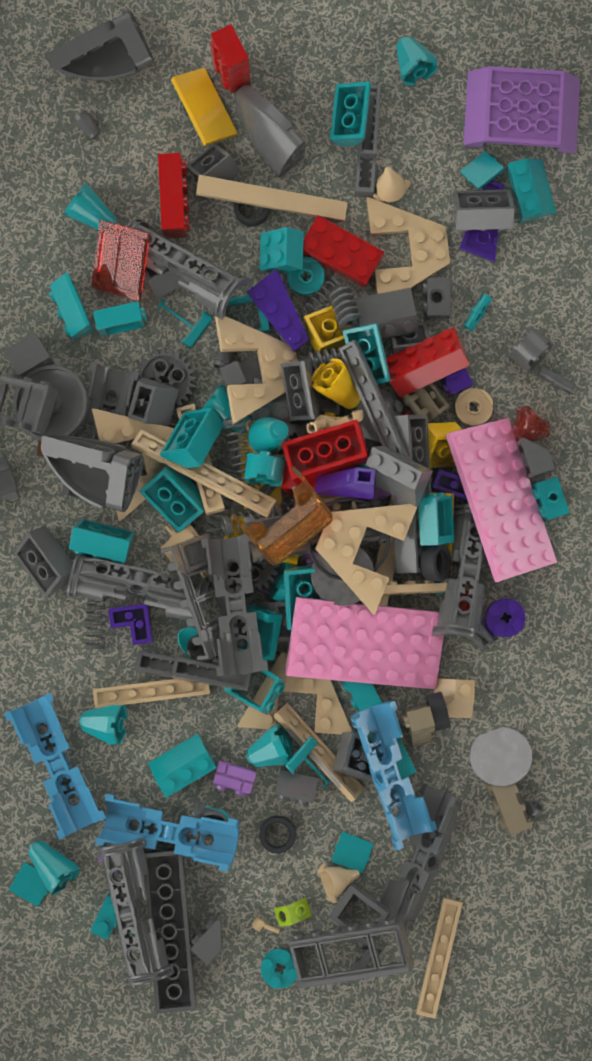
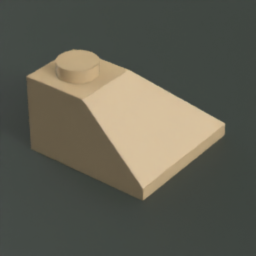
(458, 696)

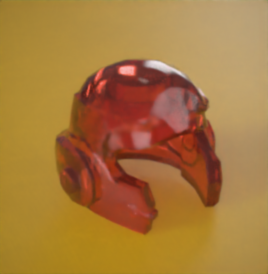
(529, 425)

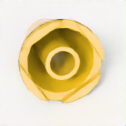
(336, 384)

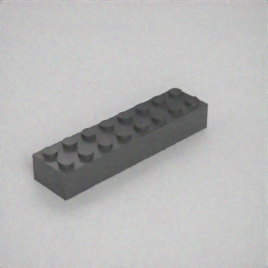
(414, 434)
(170, 913)

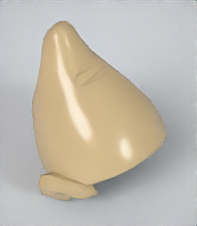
(390, 186)
(336, 880)

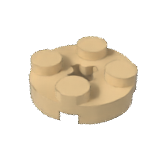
(475, 396)

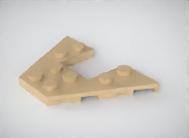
(426, 243)
(271, 352)
(119, 428)
(342, 539)
(329, 712)

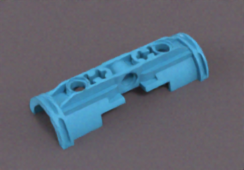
(412, 810)
(67, 816)
(220, 853)

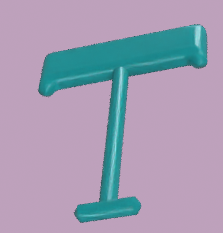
(196, 331)
(302, 755)

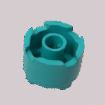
(264, 469)

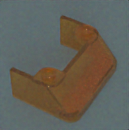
(293, 528)

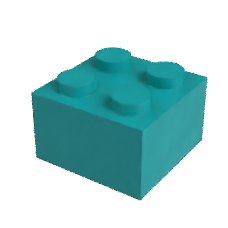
(281, 250)

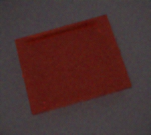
(120, 260)

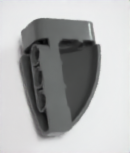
(105, 51)
(269, 131)
(94, 469)

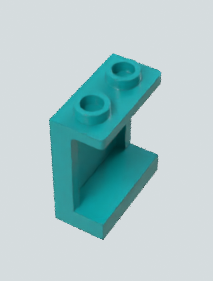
(268, 627)

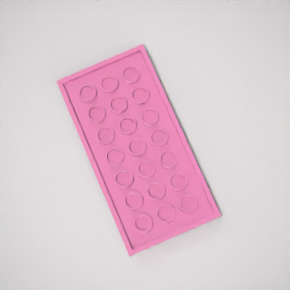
(501, 499)
(364, 647)

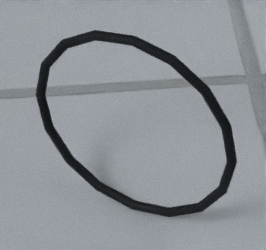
(309, 542)

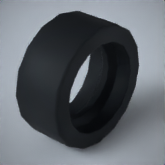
(250, 222)
(435, 562)
(439, 710)
(277, 849)

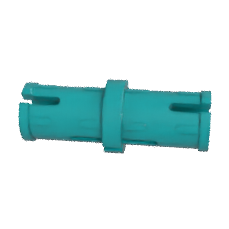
(477, 312)

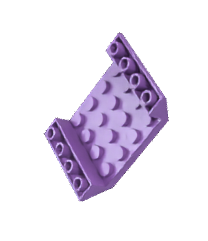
(522, 108)

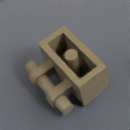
(426, 402)

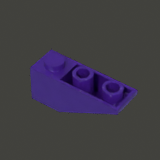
(348, 483)

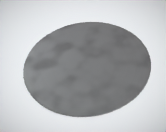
(333, 589)
(501, 756)

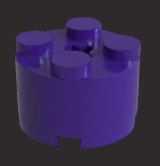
(508, 607)

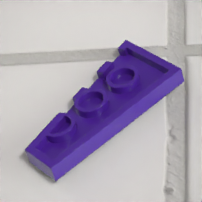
(482, 242)
(278, 308)

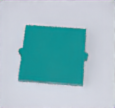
(482, 170)
(352, 852)
(29, 885)

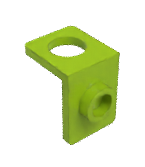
(294, 912)

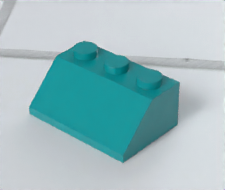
(350, 113)
(530, 189)
(70, 307)
(372, 348)
(193, 438)
(174, 497)
(101, 541)
(297, 584)
(182, 765)

